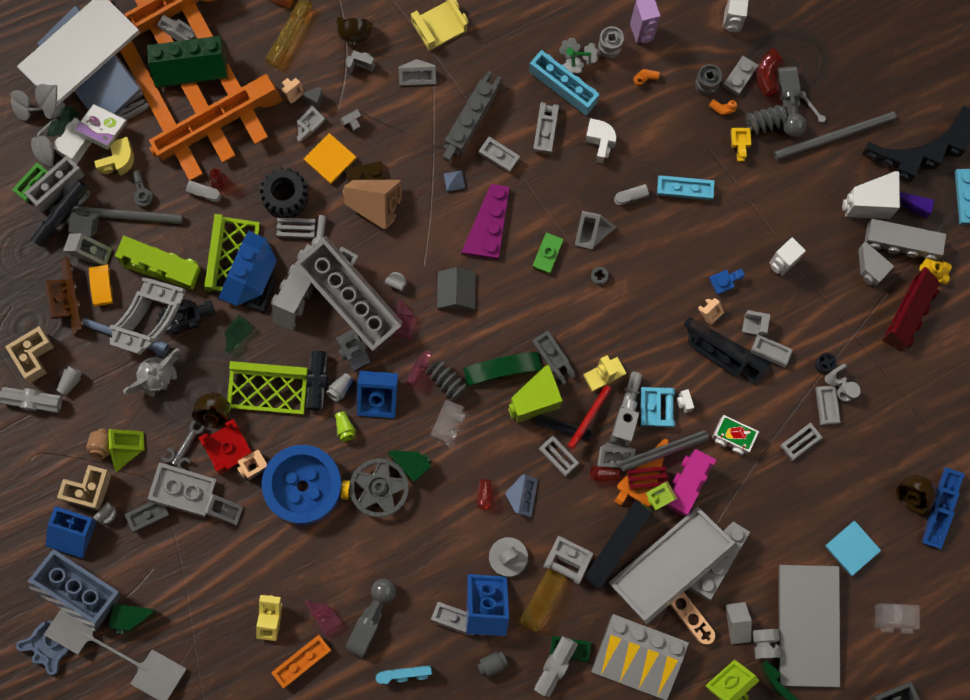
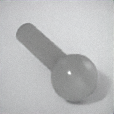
(320, 229)

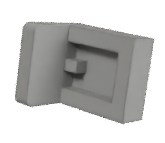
(361, 60)

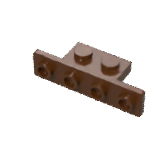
(62, 297)

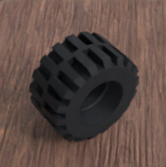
(279, 179)

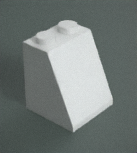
(874, 198)

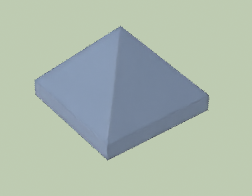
(454, 181)

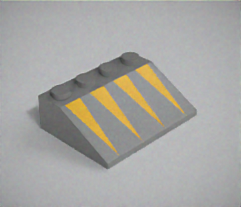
(639, 657)

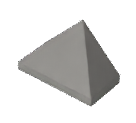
(417, 73)
(612, 454)

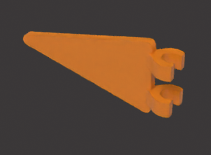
(639, 494)

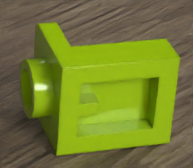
(661, 495)

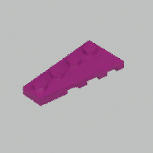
(487, 229)

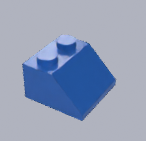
(377, 394)

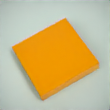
(330, 158)

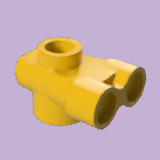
(938, 269)

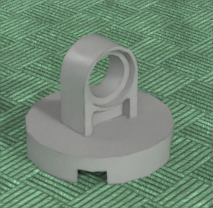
(508, 557)

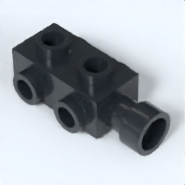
(188, 308)

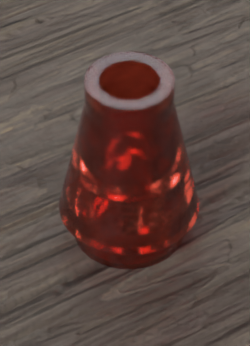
(217, 179)
(602, 474)
(484, 496)

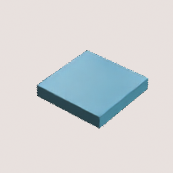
(852, 548)

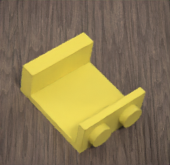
(440, 24)

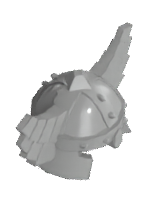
(154, 374)

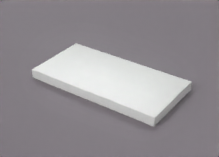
(79, 48)

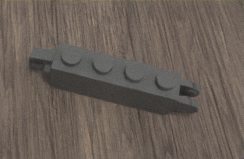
(470, 117)

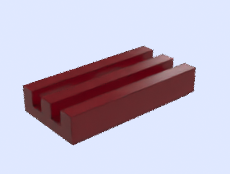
(650, 477)

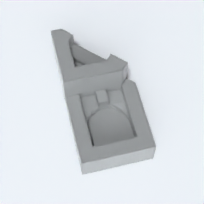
(309, 123)

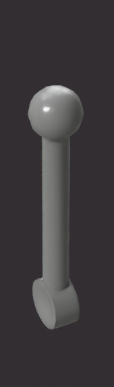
(821, 119)

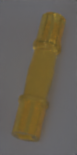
(288, 32)

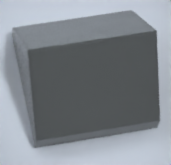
(314, 97)

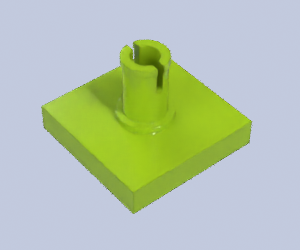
(732, 682)

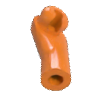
(644, 75)
(724, 109)

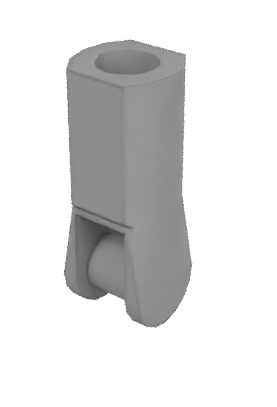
(203, 192)
(631, 195)

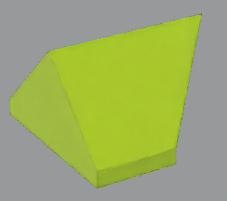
(124, 446)

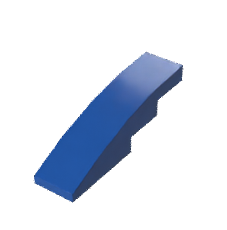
(942, 511)

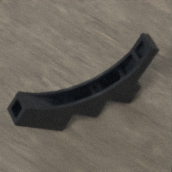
(907, 161)

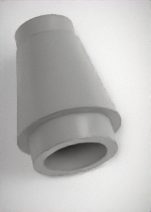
(69, 379)
(338, 389)

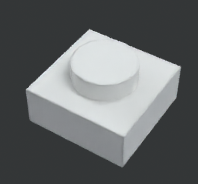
(685, 401)

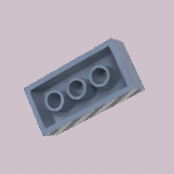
(73, 589)

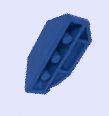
(249, 271)

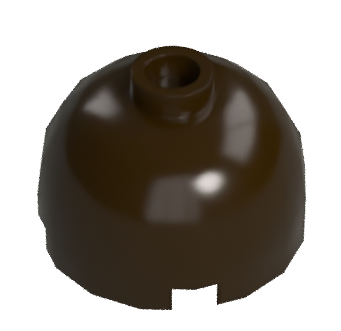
(353, 30)
(212, 409)
(917, 493)

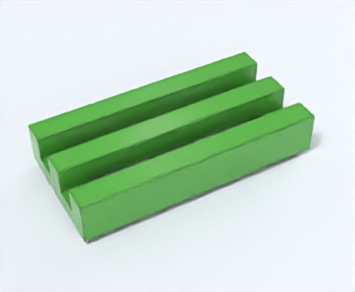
(26, 178)

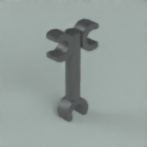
(177, 458)

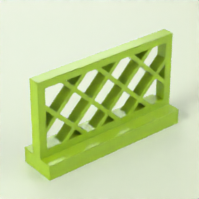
(216, 248)
(270, 371)

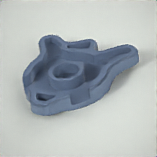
(45, 650)

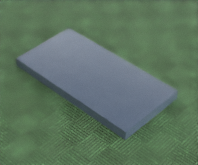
(110, 86)

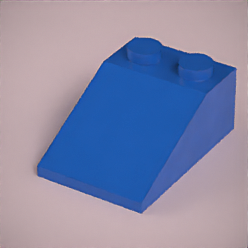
(487, 605)

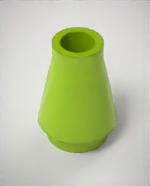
(345, 429)

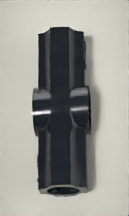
(316, 380)

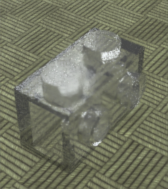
(447, 422)

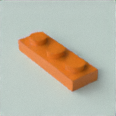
(301, 661)

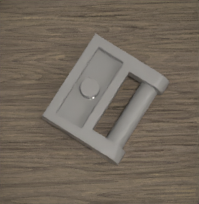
(570, 554)

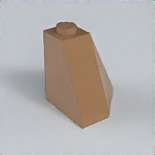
(374, 199)

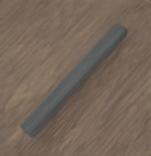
(663, 451)

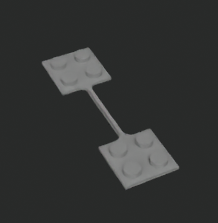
(155, 675)

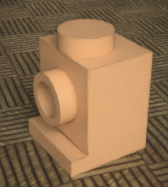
(253, 458)

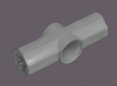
(30, 400)
(555, 666)

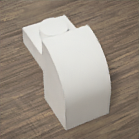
(602, 135)

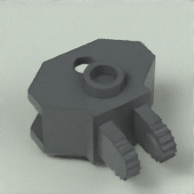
(353, 350)

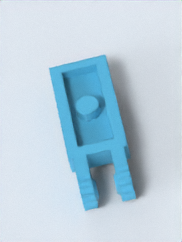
(402, 675)

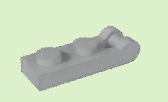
(545, 128)

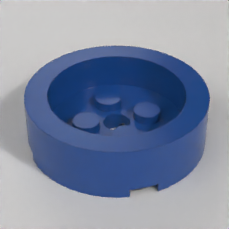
(287, 471)

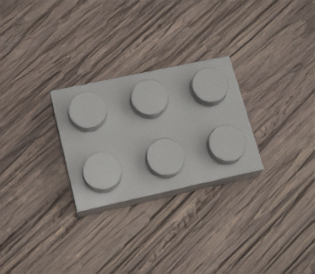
(181, 489)

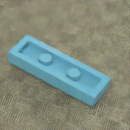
(685, 187)
(963, 195)

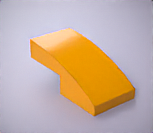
(100, 285)

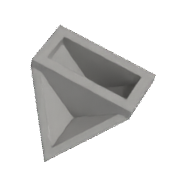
(592, 229)

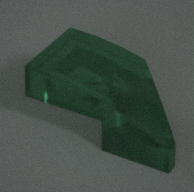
(57, 128)
(237, 332)

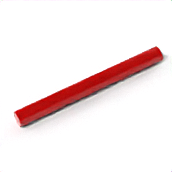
(589, 417)

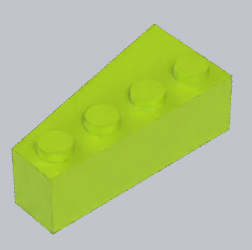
(157, 263)

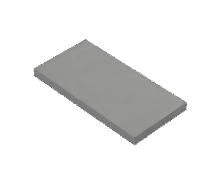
(672, 564)
(809, 626)

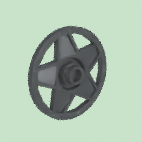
(379, 487)

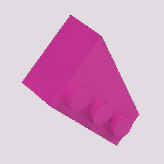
(690, 481)

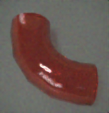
(765, 73)

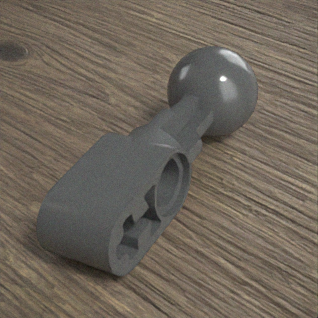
(790, 94)
(383, 592)

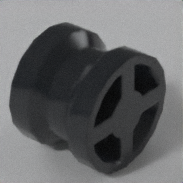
(825, 359)

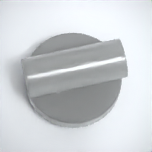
(396, 281)
(105, 514)

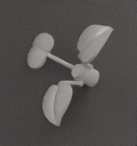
(47, 98)

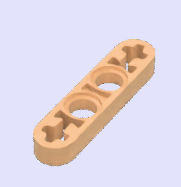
(691, 609)

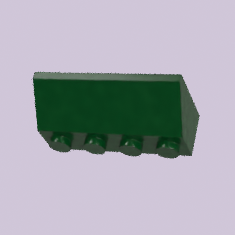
(188, 61)

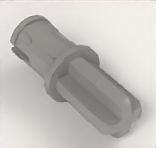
(632, 388)

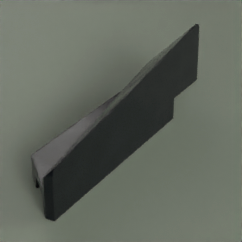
(725, 351)

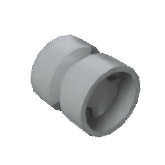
(610, 42)
(766, 644)

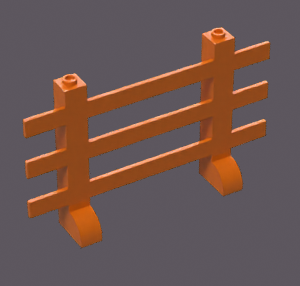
(208, 119)

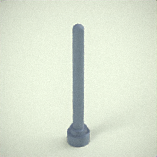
(160, 348)

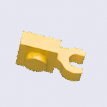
(741, 140)

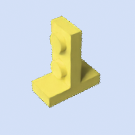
(604, 373)

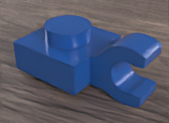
(724, 282)

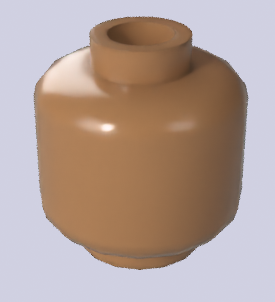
(98, 444)

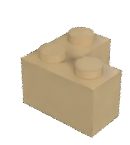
(27, 349)
(90, 492)

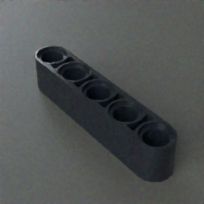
(617, 544)

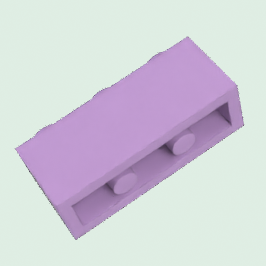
(644, 20)

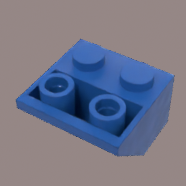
(69, 532)

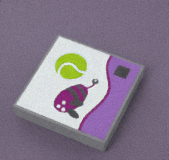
(100, 126)

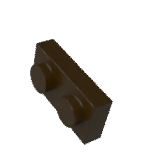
(369, 171)

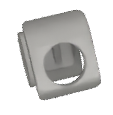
(846, 391)

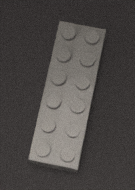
(349, 293)

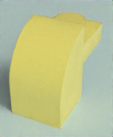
(121, 160)
(269, 617)

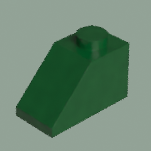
(412, 463)
(129, 618)

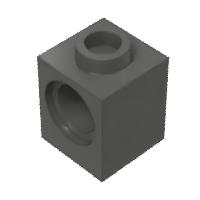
(83, 222)

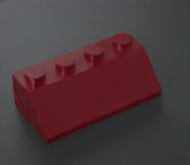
(911, 310)

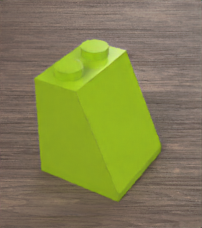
(536, 397)

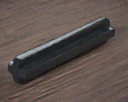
(561, 426)

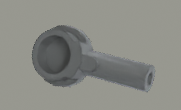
(142, 196)

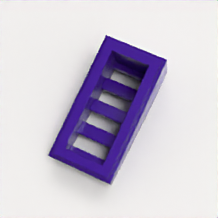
(916, 204)

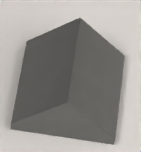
(456, 289)

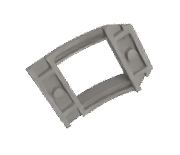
(151, 290)

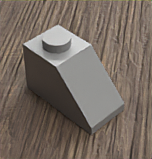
(87, 249)
(872, 265)

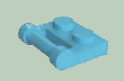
(652, 407)

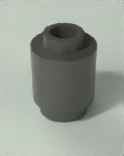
(492, 664)

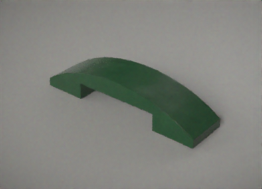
(502, 367)
(771, 676)

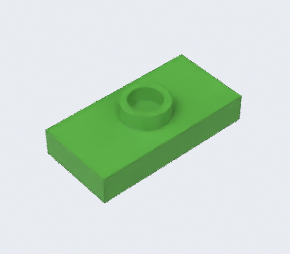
(547, 253)

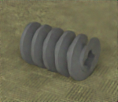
(766, 118)
(446, 380)

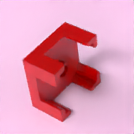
(225, 447)

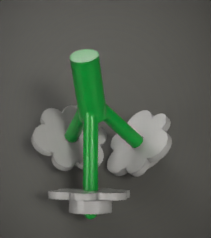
(570, 50)

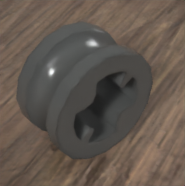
(604, 273)

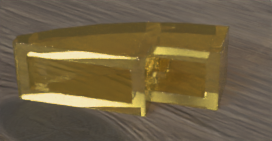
(542, 599)

